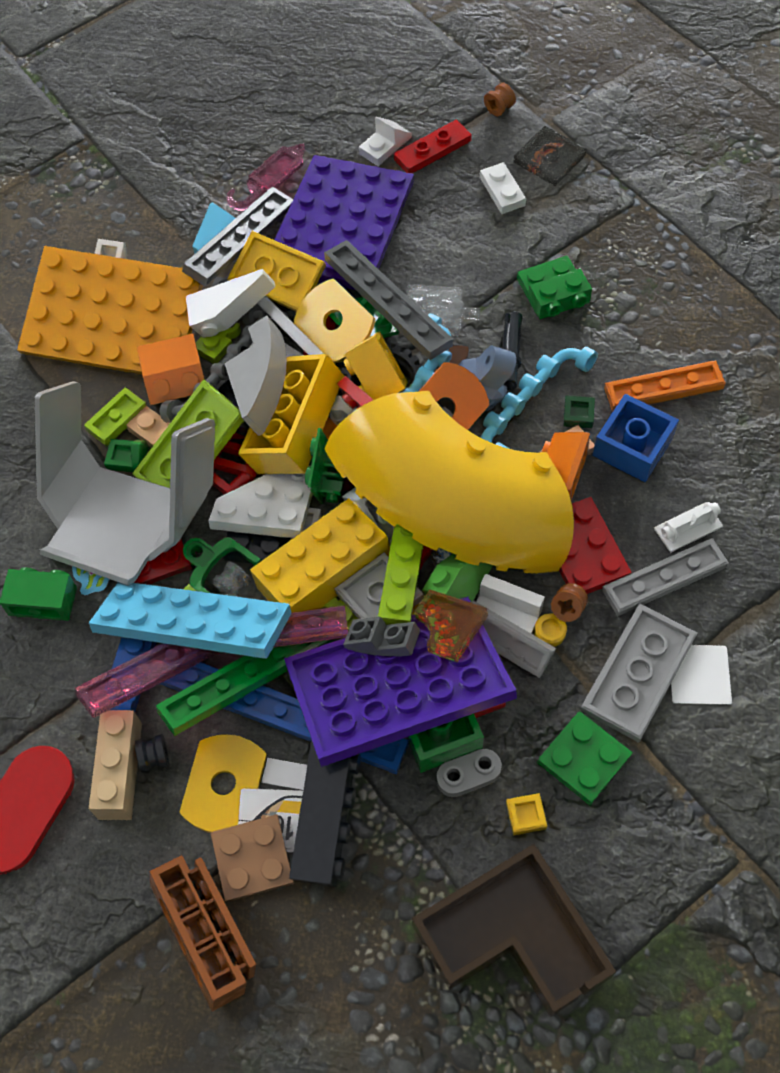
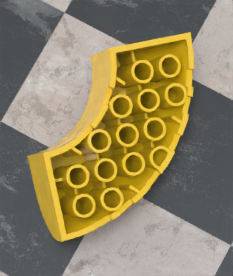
(454, 485)

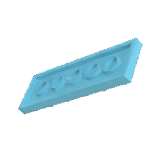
(192, 619)

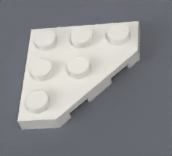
(264, 506)

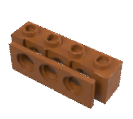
(196, 934)

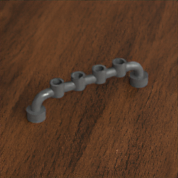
(218, 370)

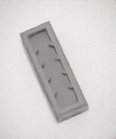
(518, 644)

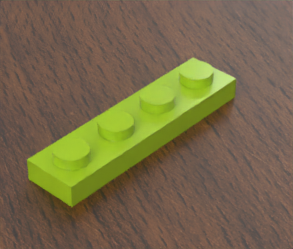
(400, 578)

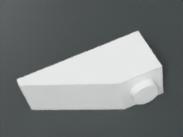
(224, 304)

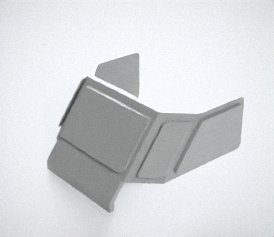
(106, 517)

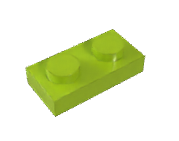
(114, 416)

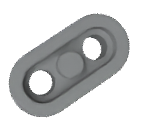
(470, 773)

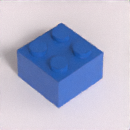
(635, 437)

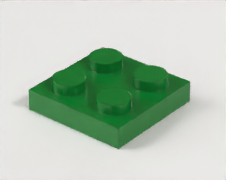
(584, 758)

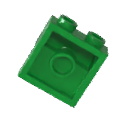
(555, 287)

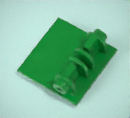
(317, 477)

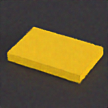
(291, 269)

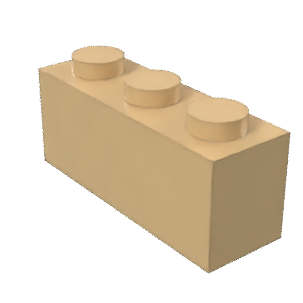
(115, 765)

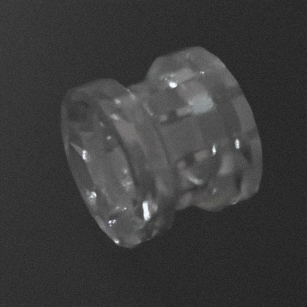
(231, 580)

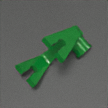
(210, 557)

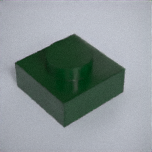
(579, 411)

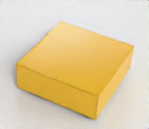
(526, 814)

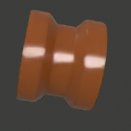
(499, 99)
(574, 596)

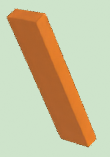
(667, 384)

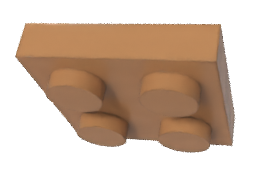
(251, 858)

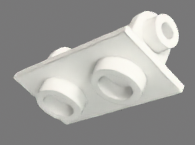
(689, 526)

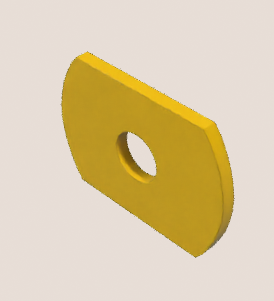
(318, 305)
(214, 756)

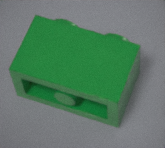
(38, 594)

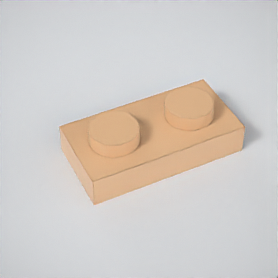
(147, 426)

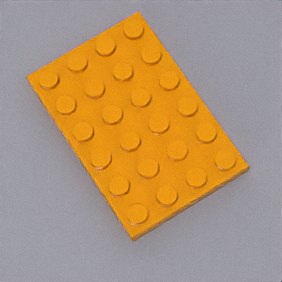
(103, 308)

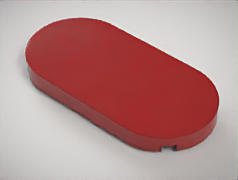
(30, 802)

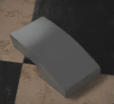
(377, 638)

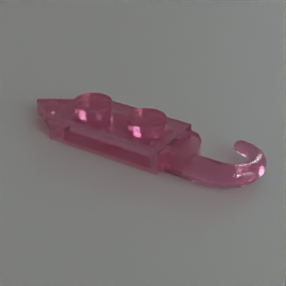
(270, 173)

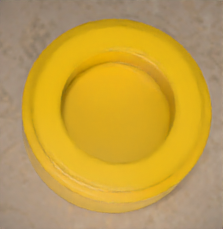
(550, 629)

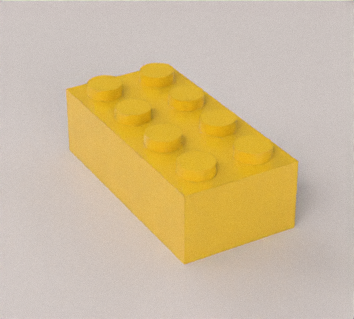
(301, 410)
(320, 559)

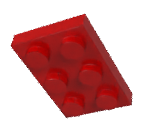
(593, 555)

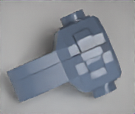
(492, 370)

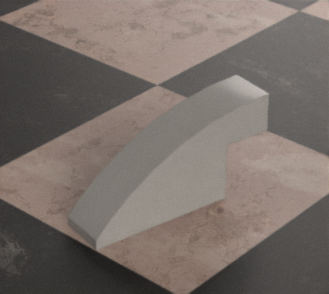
(259, 374)

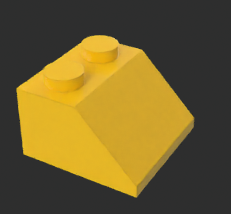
(375, 367)

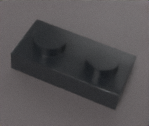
(258, 544)

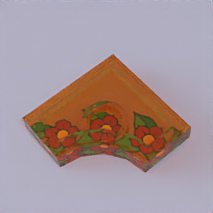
(450, 623)

